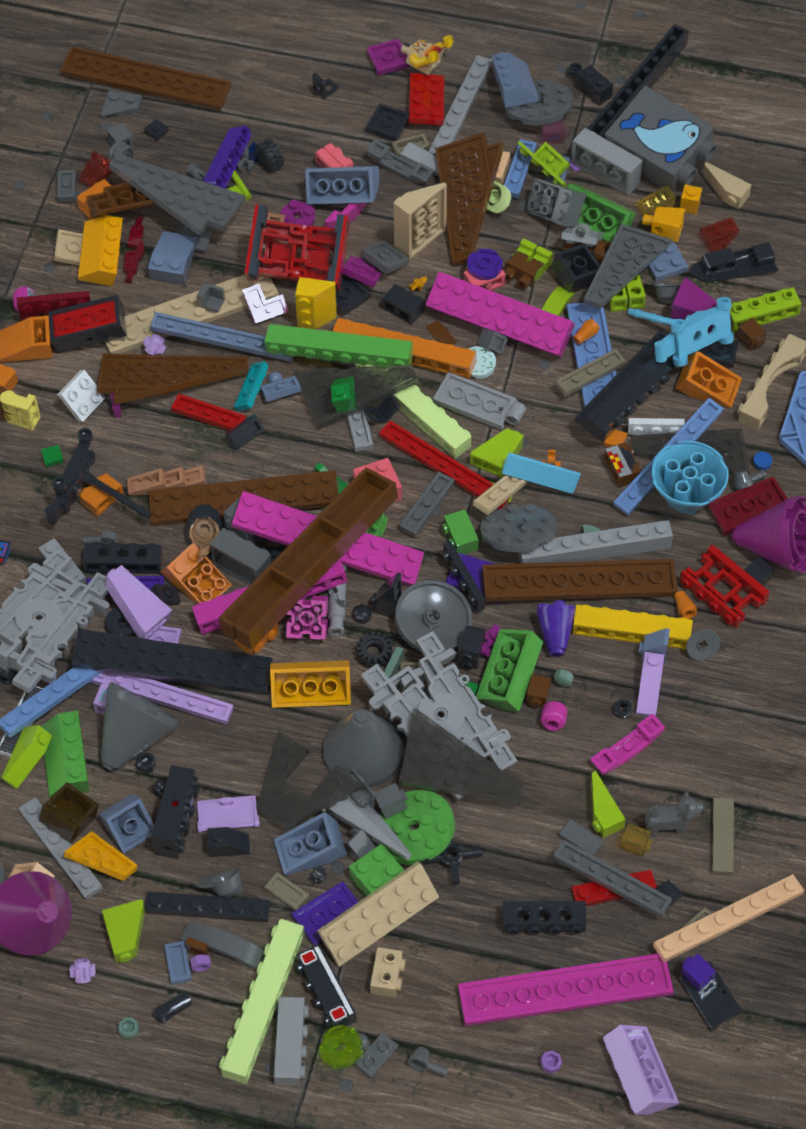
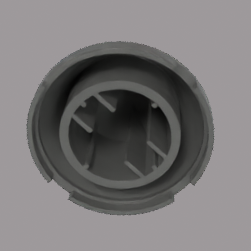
(131, 726)
(366, 745)

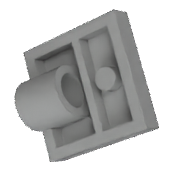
(585, 235)

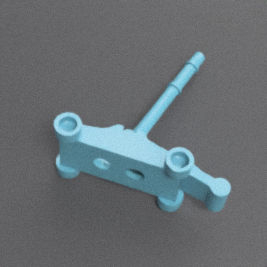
(692, 333)

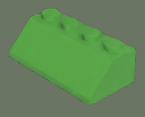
(603, 214)
(509, 669)
(65, 753)

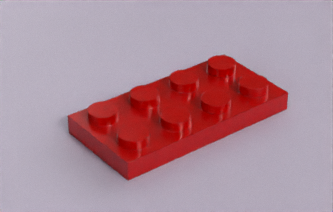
(426, 99)

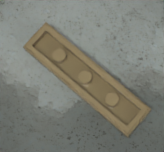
(590, 372)
(723, 836)

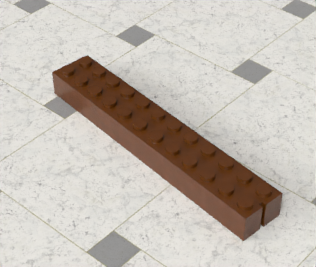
(308, 558)

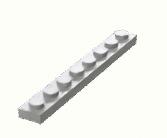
(462, 103)

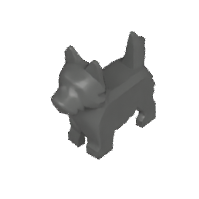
(672, 816)

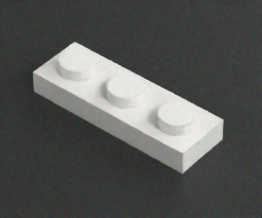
(646, 426)

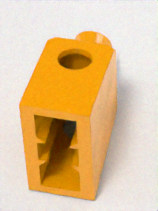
(666, 222)

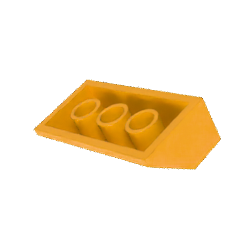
(100, 250)
(310, 684)

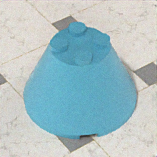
(689, 475)

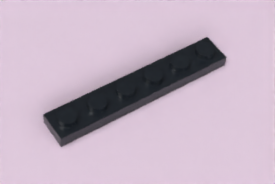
(207, 906)

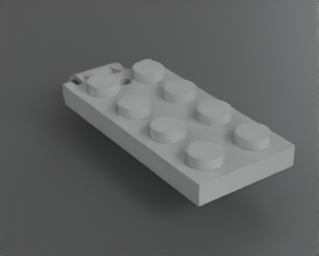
(478, 402)

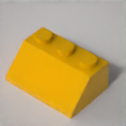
(315, 303)

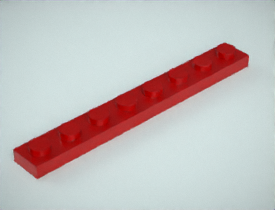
(435, 459)

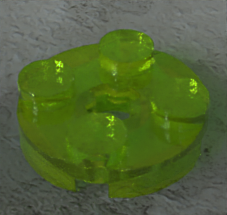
(349, 1054)

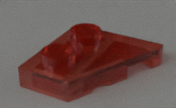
(95, 170)
(719, 234)

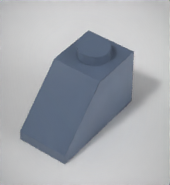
(655, 643)

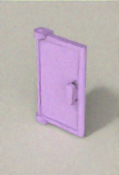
(235, 815)

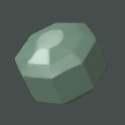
(563, 678)
(128, 1028)

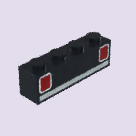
(325, 987)

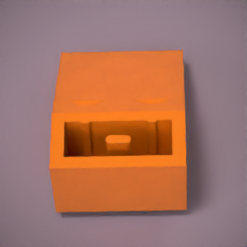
(26, 340)
(195, 576)

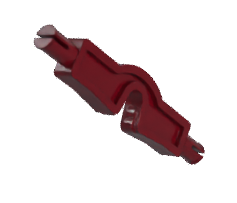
(135, 242)

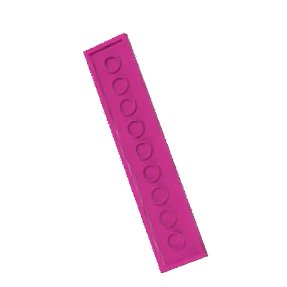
(286, 523)
(564, 989)

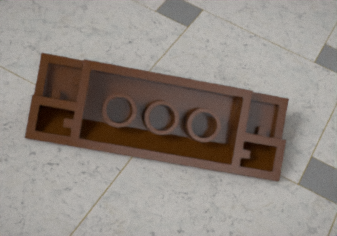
(117, 199)

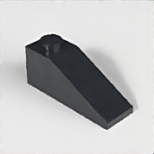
(386, 598)

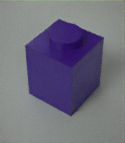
(698, 971)

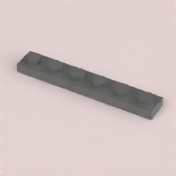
(612, 878)

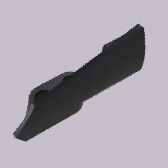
(729, 264)

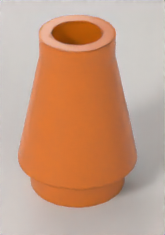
(586, 331)
(685, 606)

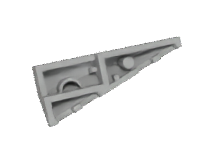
(370, 823)

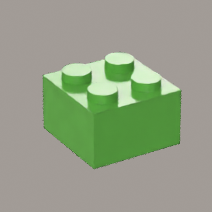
(374, 870)

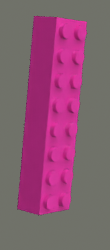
(500, 314)

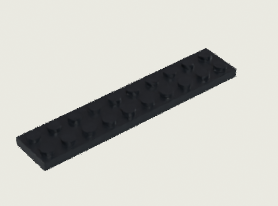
(172, 662)

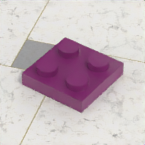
(387, 57)

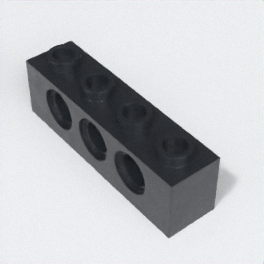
(150, 564)
(551, 909)

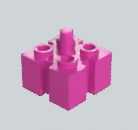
(308, 618)

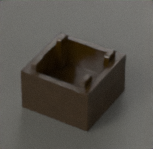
(68, 812)

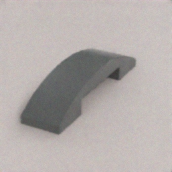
(398, 166)
(225, 943)

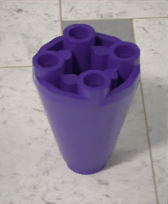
(556, 626)

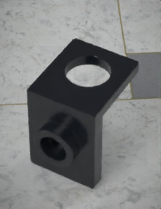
(319, 86)
(384, 411)
(166, 593)

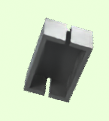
(238, 556)

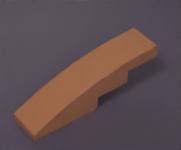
(159, 479)

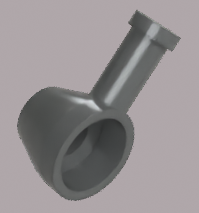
(744, 480)
(420, 1061)

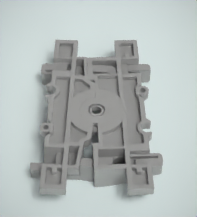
(447, 694)

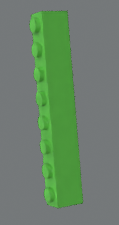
(338, 346)

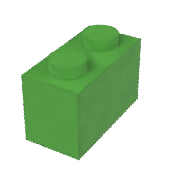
(460, 532)

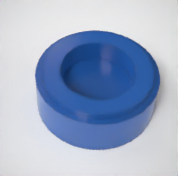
(762, 461)

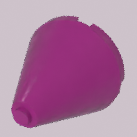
(777, 534)
(33, 913)

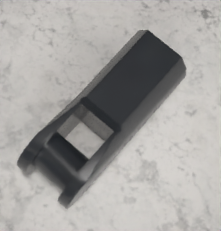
(172, 1007)

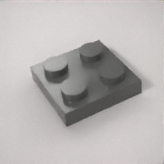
(384, 257)

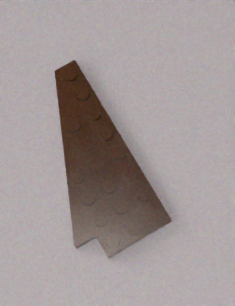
(149, 375)

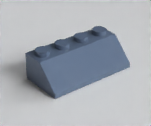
(514, 80)
(342, 184)

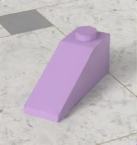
(650, 684)

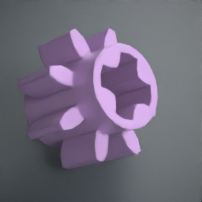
(154, 344)
(82, 970)

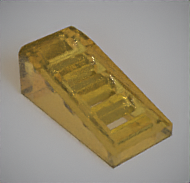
(664, 194)

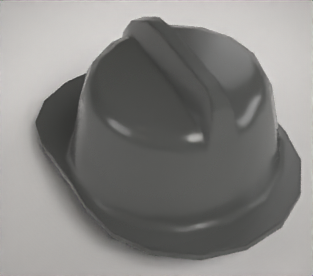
(665, 291)
(223, 883)

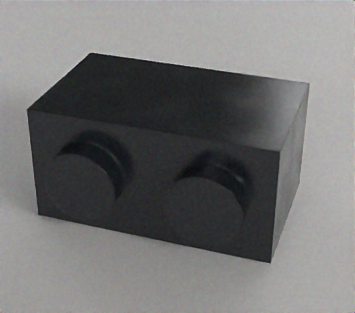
(594, 85)
(403, 304)

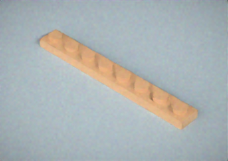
(728, 918)

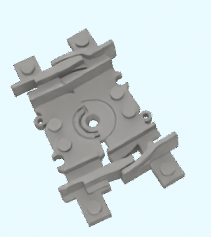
(63, 608)

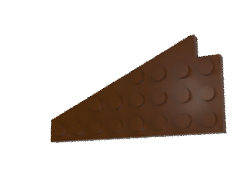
(470, 173)

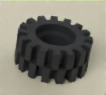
(269, 155)
(374, 640)

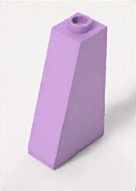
(137, 603)

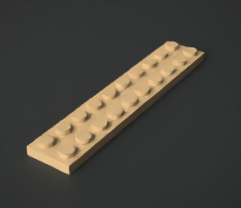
(187, 307)

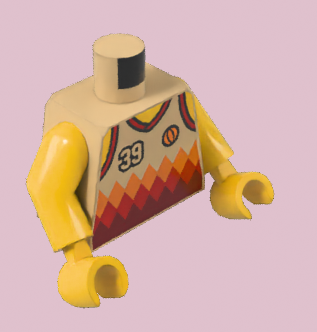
(425, 55)

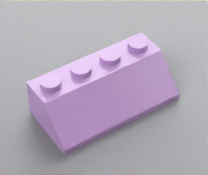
(640, 1069)

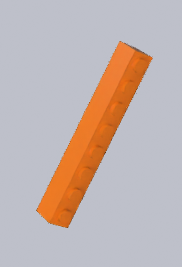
(426, 353)

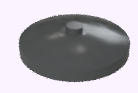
(432, 607)

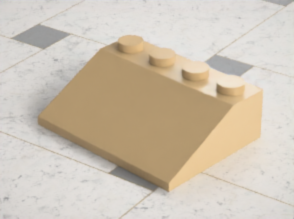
(419, 218)

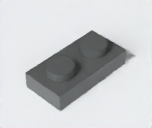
(66, 186)

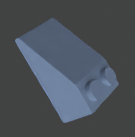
(172, 257)
(310, 845)

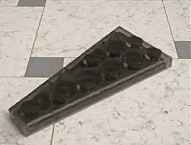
(726, 442)

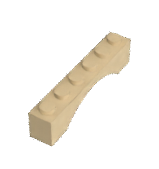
(789, 355)

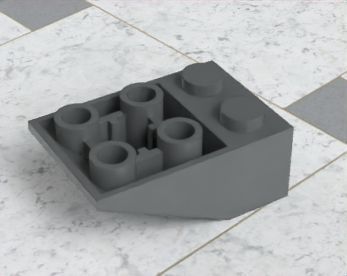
(555, 203)

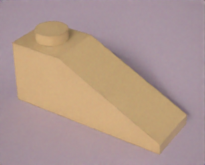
(728, 187)

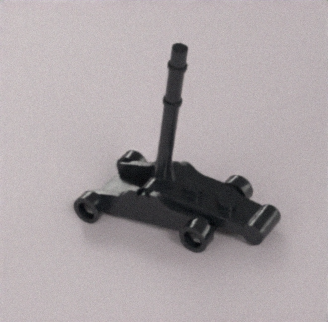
(76, 479)

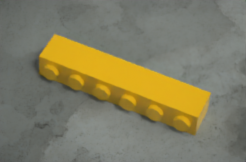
(629, 626)

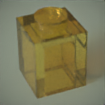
(636, 840)

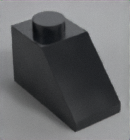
(227, 842)

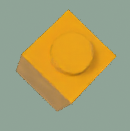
(691, 199)

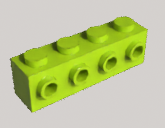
(765, 308)

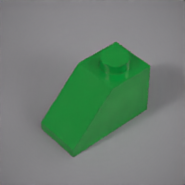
(343, 394)

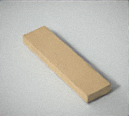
(498, 493)

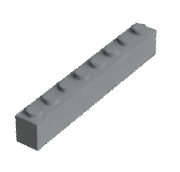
(602, 544)

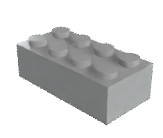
(606, 161)

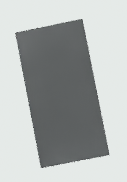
(581, 837)

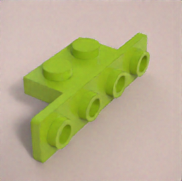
(549, 159)

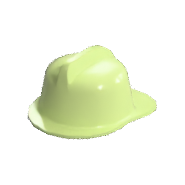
(499, 198)

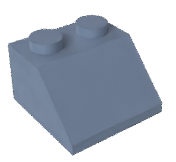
(127, 822)

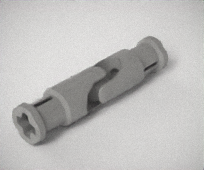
(337, 609)

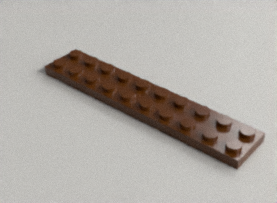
(146, 78)
(295, 491)
(579, 580)

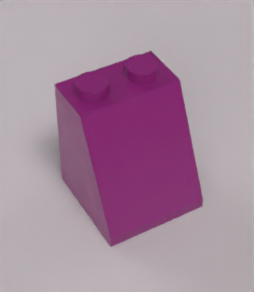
(689, 300)

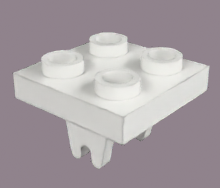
(81, 396)

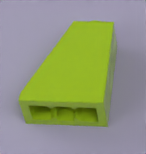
(493, 453)
(124, 929)

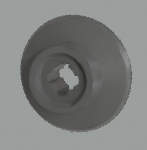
(707, 648)

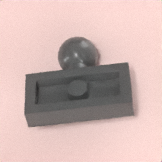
(375, 1054)

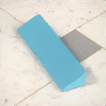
(540, 473)

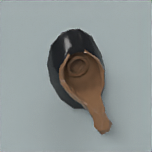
(202, 527)

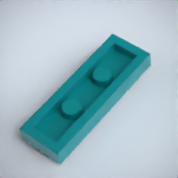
(251, 386)

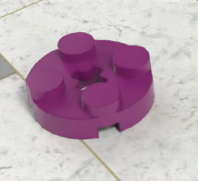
(299, 208)

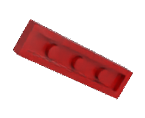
(206, 412)
(595, 893)

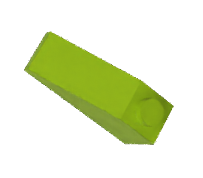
(26, 754)
(606, 814)

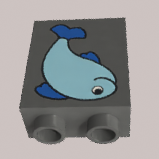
(664, 138)

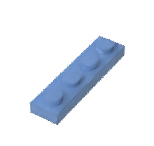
(519, 169)

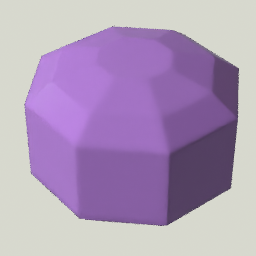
(200, 963)
(551, 1062)

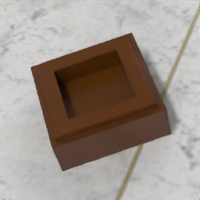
(196, 947)

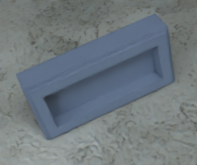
(178, 962)

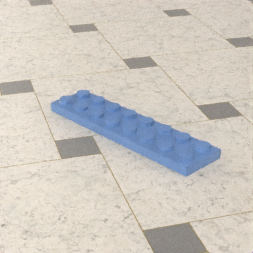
(591, 348)

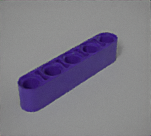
(228, 156)

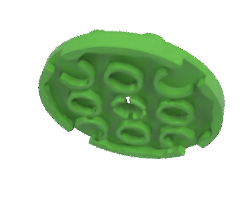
(435, 826)

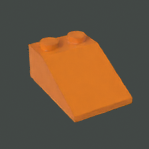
(707, 379)

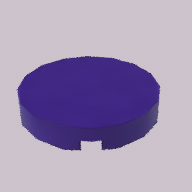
(484, 264)

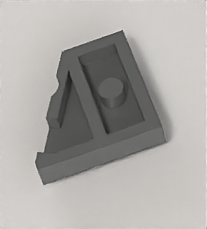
(120, 104)

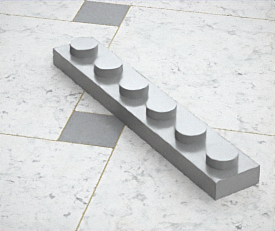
(78, 873)

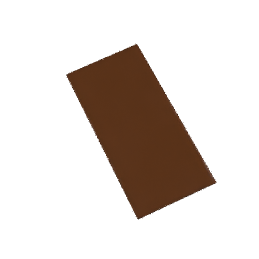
(440, 333)

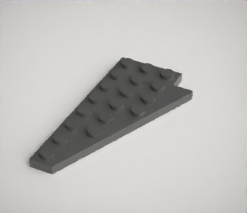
(185, 198)

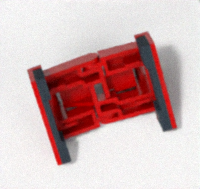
(281, 260)

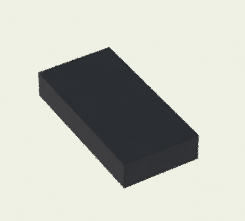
(244, 432)

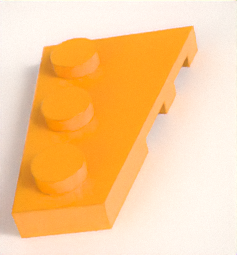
(101, 856)

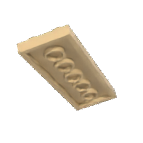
(378, 914)

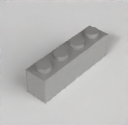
(290, 1041)

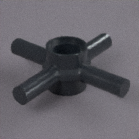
(454, 862)

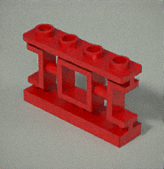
(733, 576)

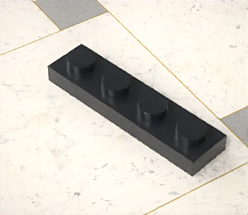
(465, 579)

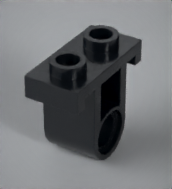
(470, 647)

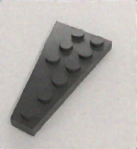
(624, 260)

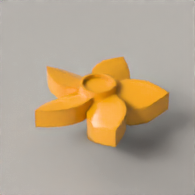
(418, 283)

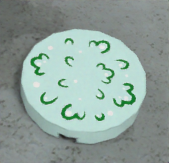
(485, 362)

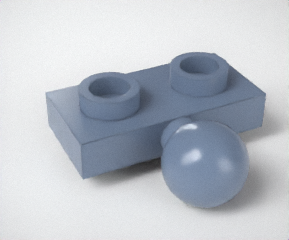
(279, 387)

